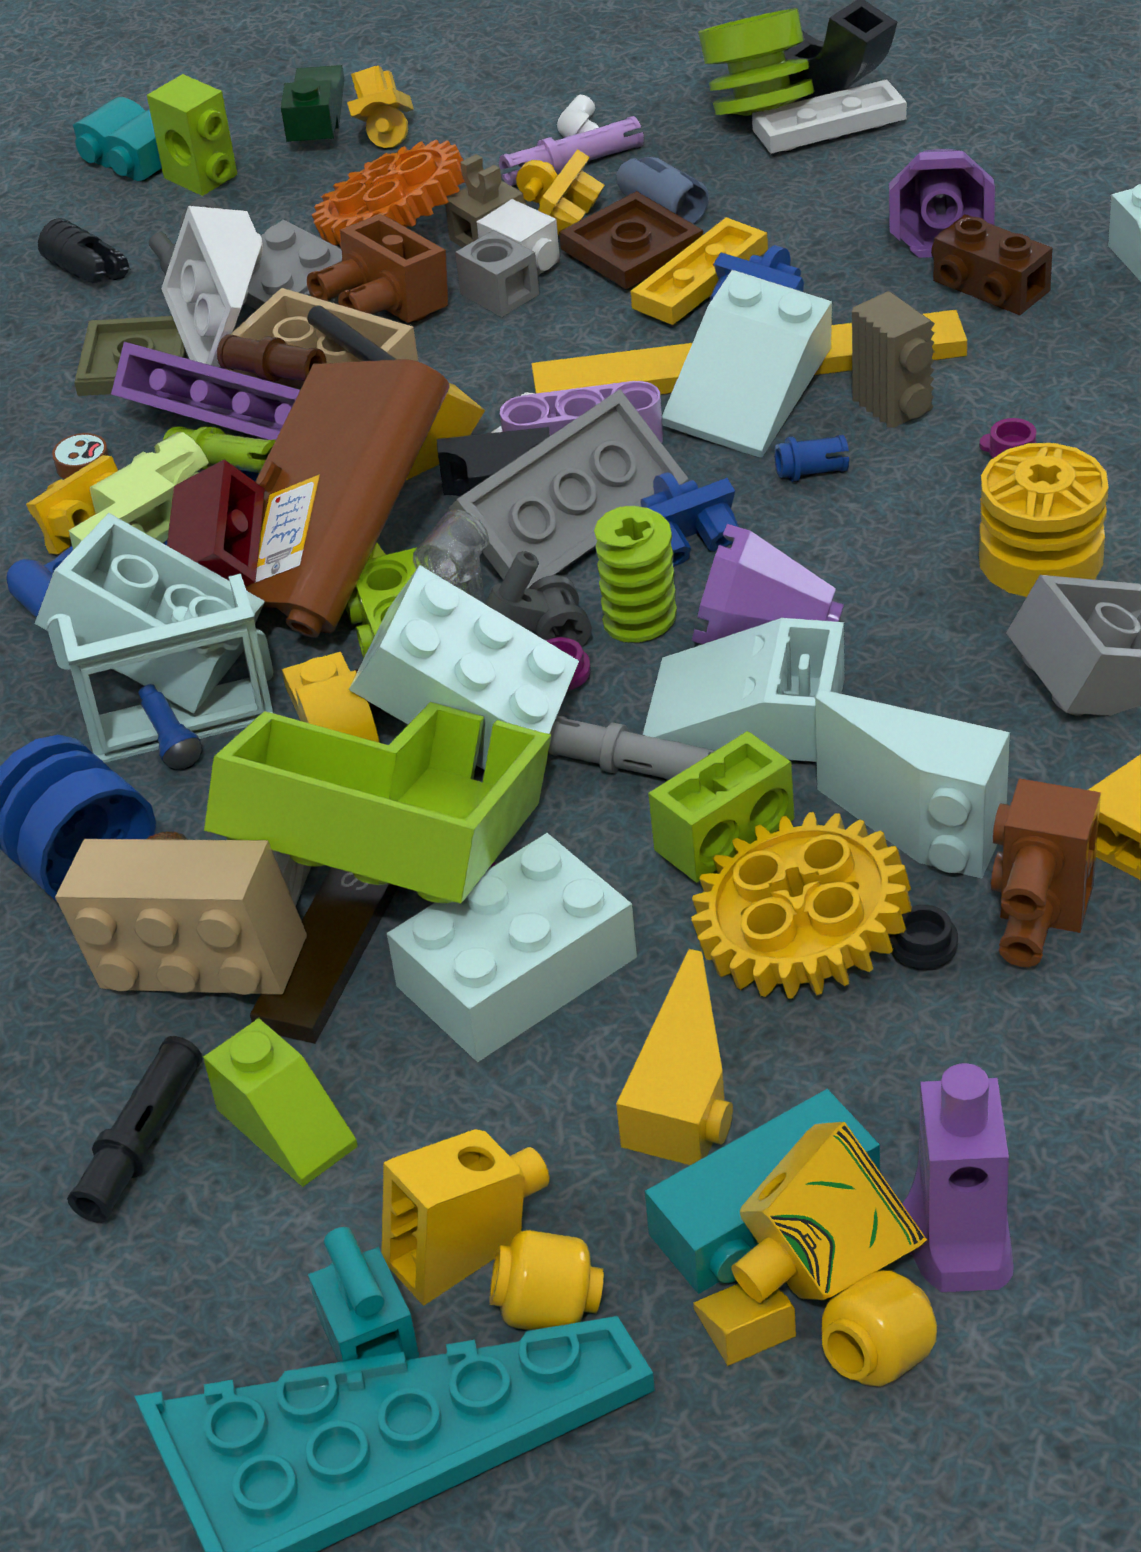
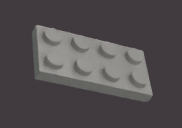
(566, 484)

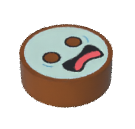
(77, 452)

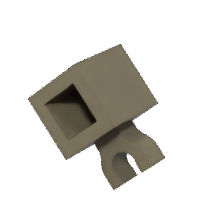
(482, 195)

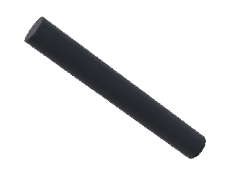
(346, 336)

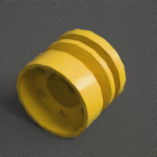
(1041, 516)

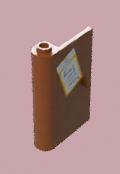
(337, 482)

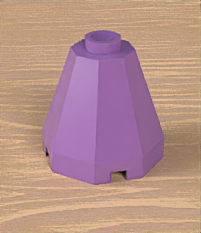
(934, 194)
(759, 585)

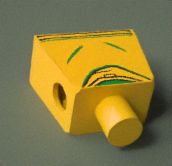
(822, 1220)

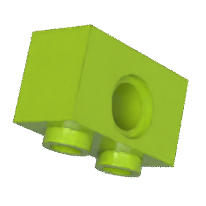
(192, 134)

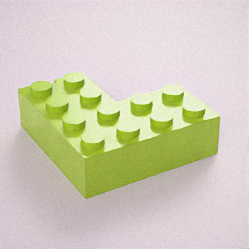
(377, 808)

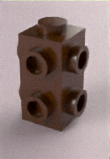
(992, 264)

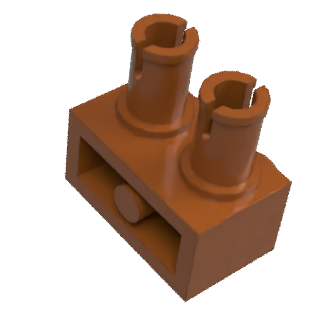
(385, 270)
(1044, 864)

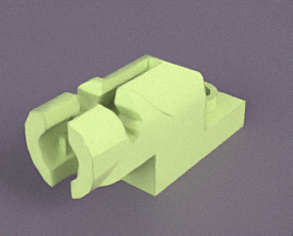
(145, 488)

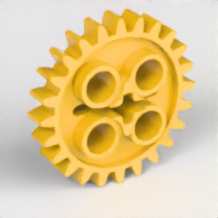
(801, 905)

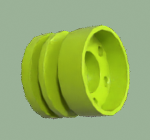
(756, 62)

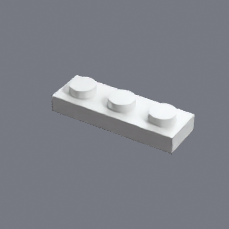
(829, 116)

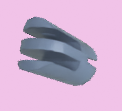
(665, 186)

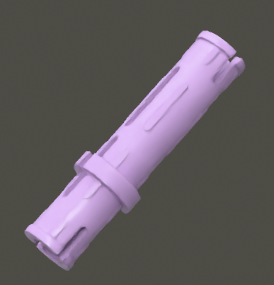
(593, 143)

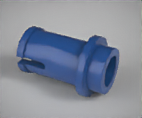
(808, 457)

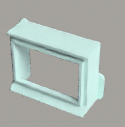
(129, 729)

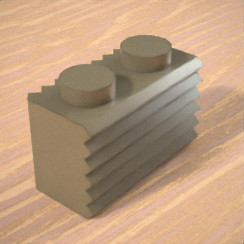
(892, 359)

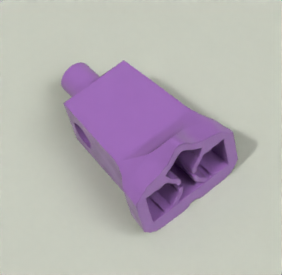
(962, 1183)

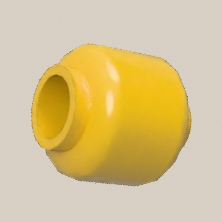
(544, 1281)
(878, 1328)

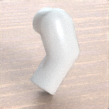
(576, 117)

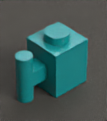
(360, 1302)

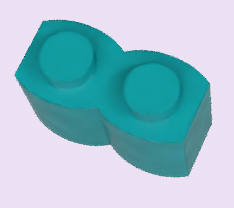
(119, 138)

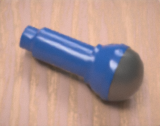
(177, 744)

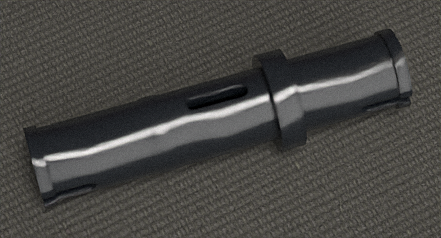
(123, 1149)

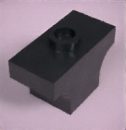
(474, 458)

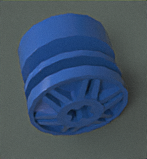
(55, 799)

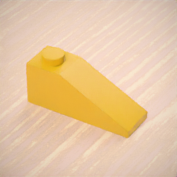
(676, 1087)

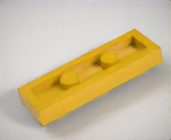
(691, 275)

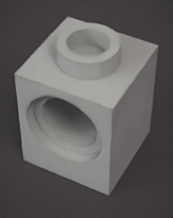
(497, 273)

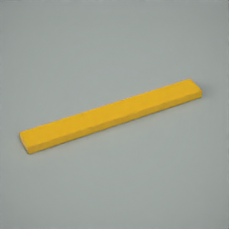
(663, 364)

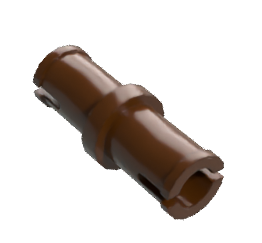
(268, 357)

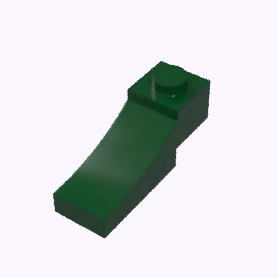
(313, 103)

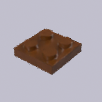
(629, 239)

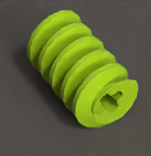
(635, 573)

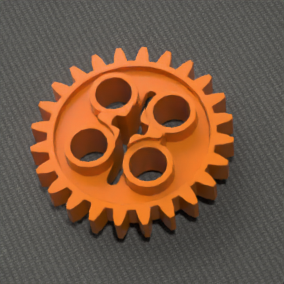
(395, 185)

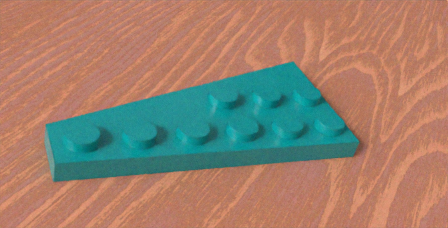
(377, 1434)

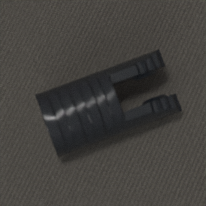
(80, 252)

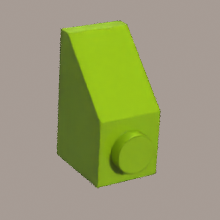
(277, 1102)

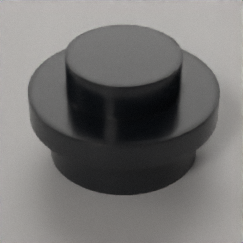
(928, 938)

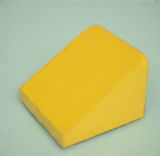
(743, 1325)

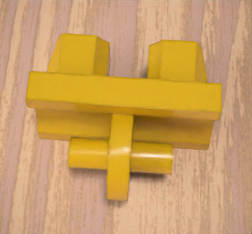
(380, 106)
(561, 196)
(68, 503)

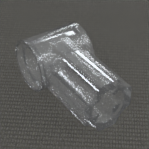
(454, 551)

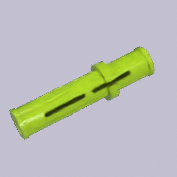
(241, 452)

